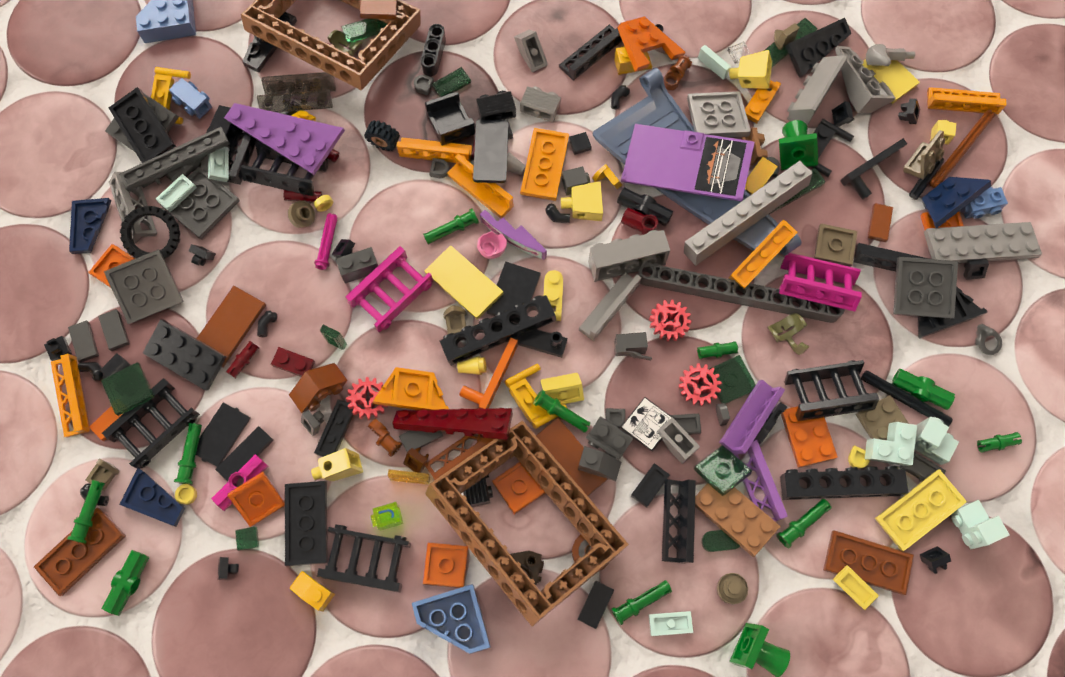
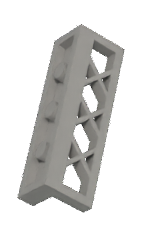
(125, 206)
(609, 306)

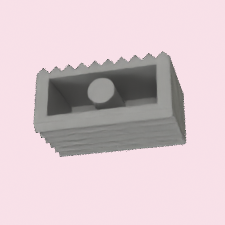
(540, 103)

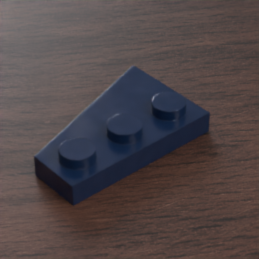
(86, 223)
(151, 499)

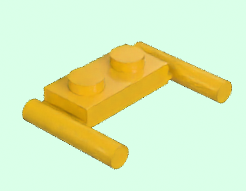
(163, 82)
(525, 396)

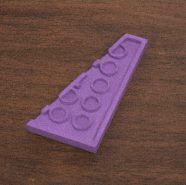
(295, 138)

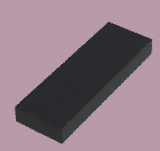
(335, 429)
(252, 445)

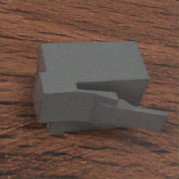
(631, 345)

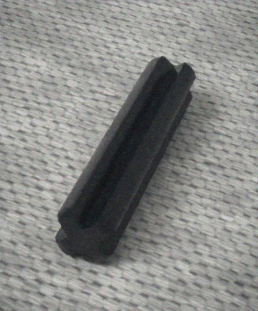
(922, 183)

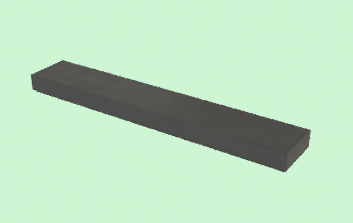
(174, 159)

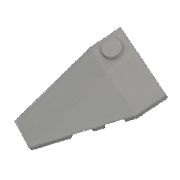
(861, 85)

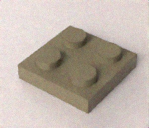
(835, 245)
(878, 420)

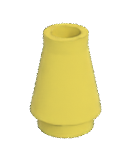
(473, 366)

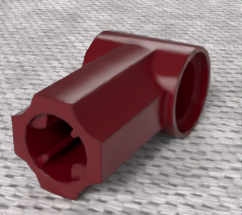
(638, 221)

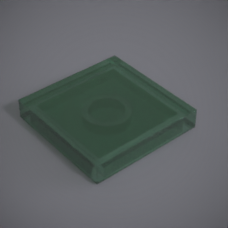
(735, 380)
(127, 389)
(722, 470)

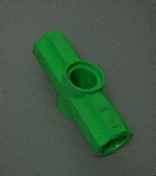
(923, 389)
(125, 583)

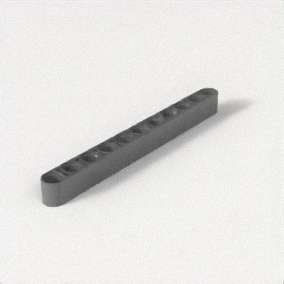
(729, 295)

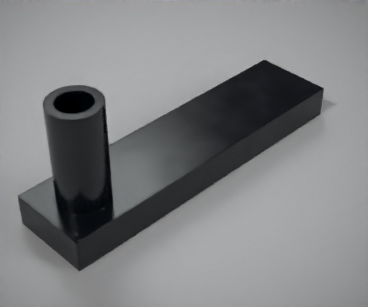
(854, 176)
(541, 341)

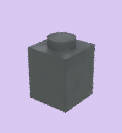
(573, 178)

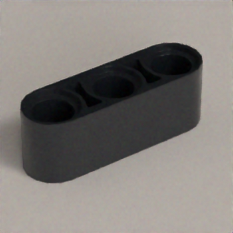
(434, 43)

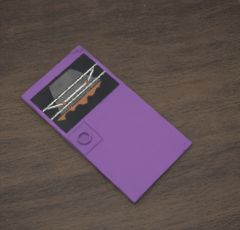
(688, 162)

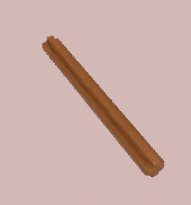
(962, 148)

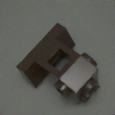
(535, 566)

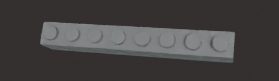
(747, 213)

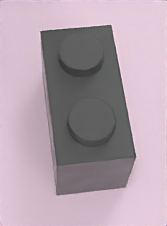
(357, 265)

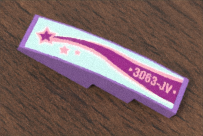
(517, 238)

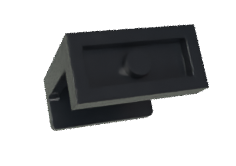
(449, 118)

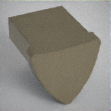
(787, 36)
(455, 319)
(102, 472)

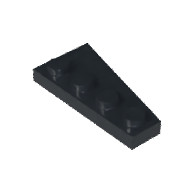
(816, 45)
(260, 50)

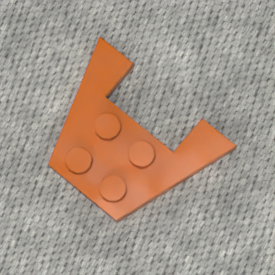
(642, 36)

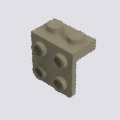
(926, 156)

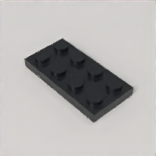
(141, 125)
(184, 354)
(306, 523)

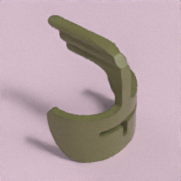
(337, 37)
(793, 320)

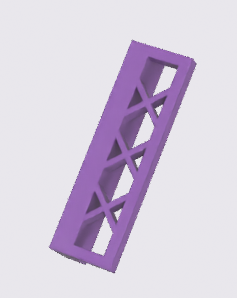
(751, 417)
(766, 481)

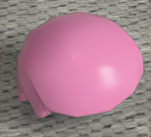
(491, 245)

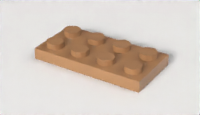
(737, 517)

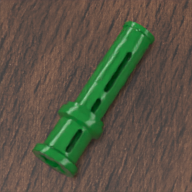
(458, 223)
(554, 407)
(187, 463)
(84, 521)
(797, 528)
(633, 606)

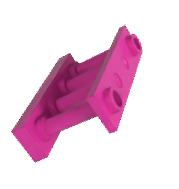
(384, 271)
(819, 292)

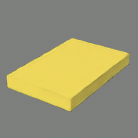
(895, 77)

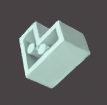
(934, 440)
(897, 448)
(977, 527)

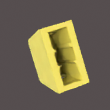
(753, 70)
(585, 202)
(338, 465)

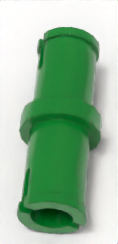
(717, 350)
(999, 442)

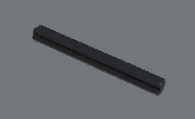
(904, 397)

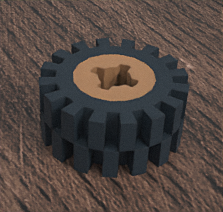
(382, 135)

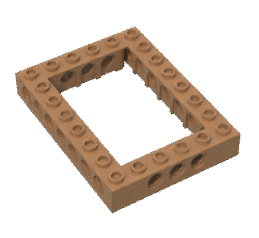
(263, 21)
(563, 491)

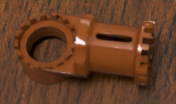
(673, 72)
(384, 439)

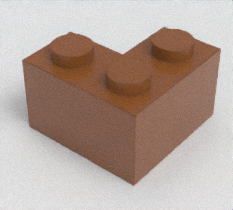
(316, 386)

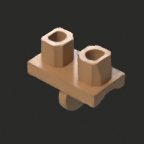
(759, 139)

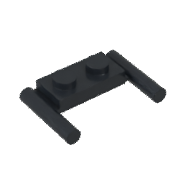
(824, 134)

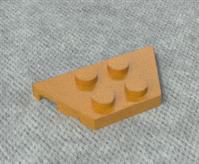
(411, 391)

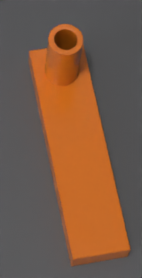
(485, 400)

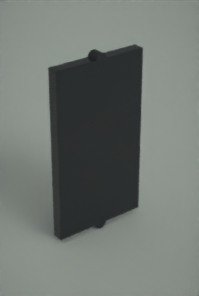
(221, 434)

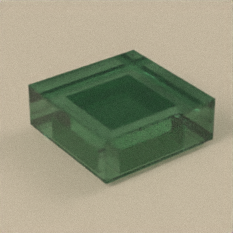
(247, 538)

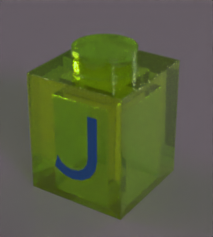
(387, 516)

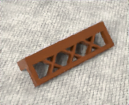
(465, 453)

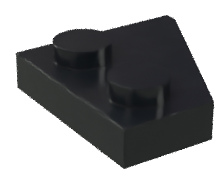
(770, 422)

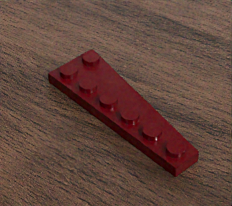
(490, 422)

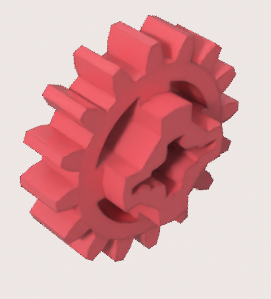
(670, 328)
(707, 386)
(360, 398)

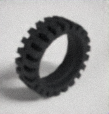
(134, 215)

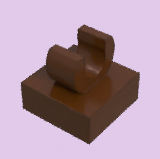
(415, 460)

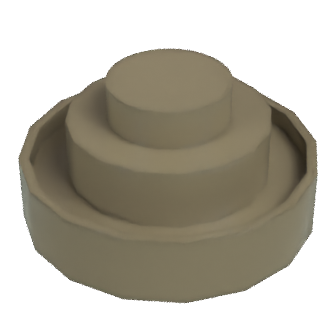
(301, 214)
(732, 588)

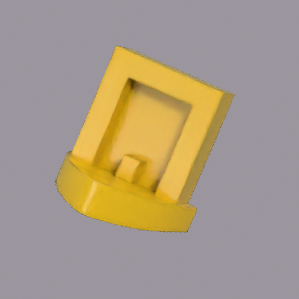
(604, 172)

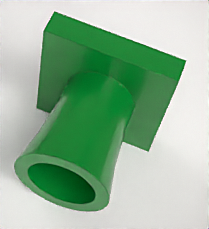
(797, 145)
(754, 649)

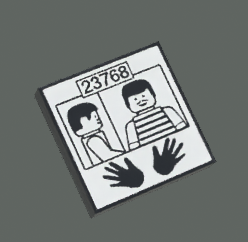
(645, 422)

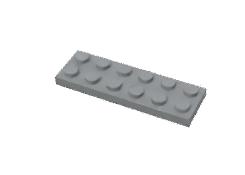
(983, 242)

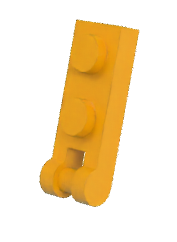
(761, 101)

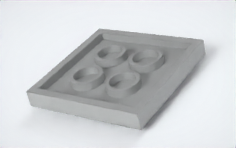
(719, 114)

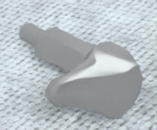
(881, 56)

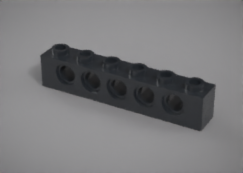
(492, 339)
(895, 483)

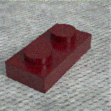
(292, 362)

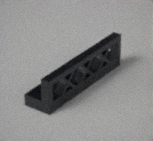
(592, 55)
(243, 156)
(879, 257)
(685, 524)

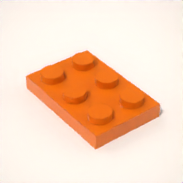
(808, 439)

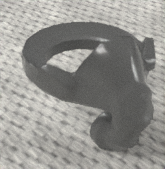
(982, 333)

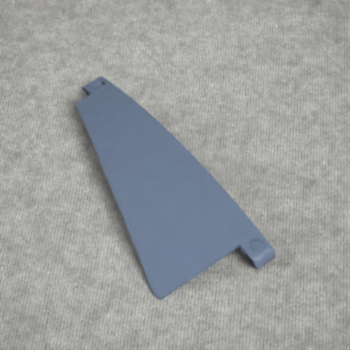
(662, 111)

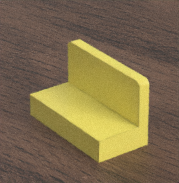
(565, 388)

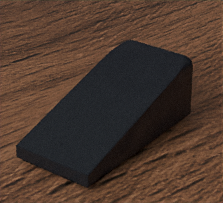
(595, 604)

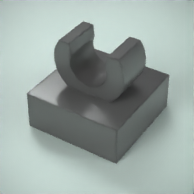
(312, 422)

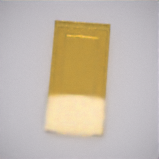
(410, 477)

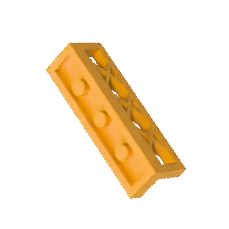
(964, 100)
(432, 149)
(487, 193)
(763, 254)
(74, 395)

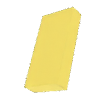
(855, 587)

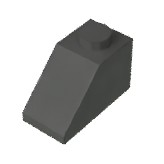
(599, 464)

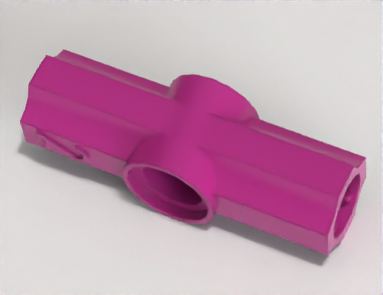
(248, 471)

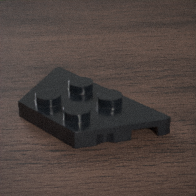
(964, 311)

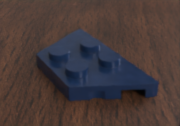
(952, 196)

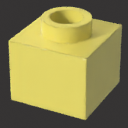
(948, 127)

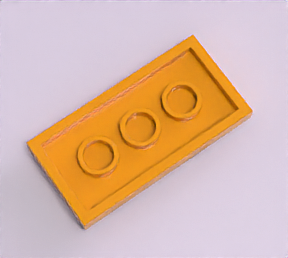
(544, 164)

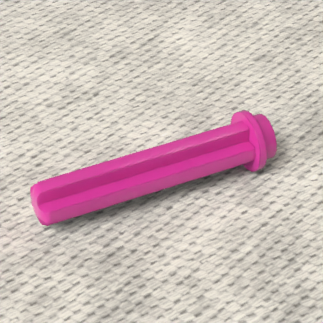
(326, 242)

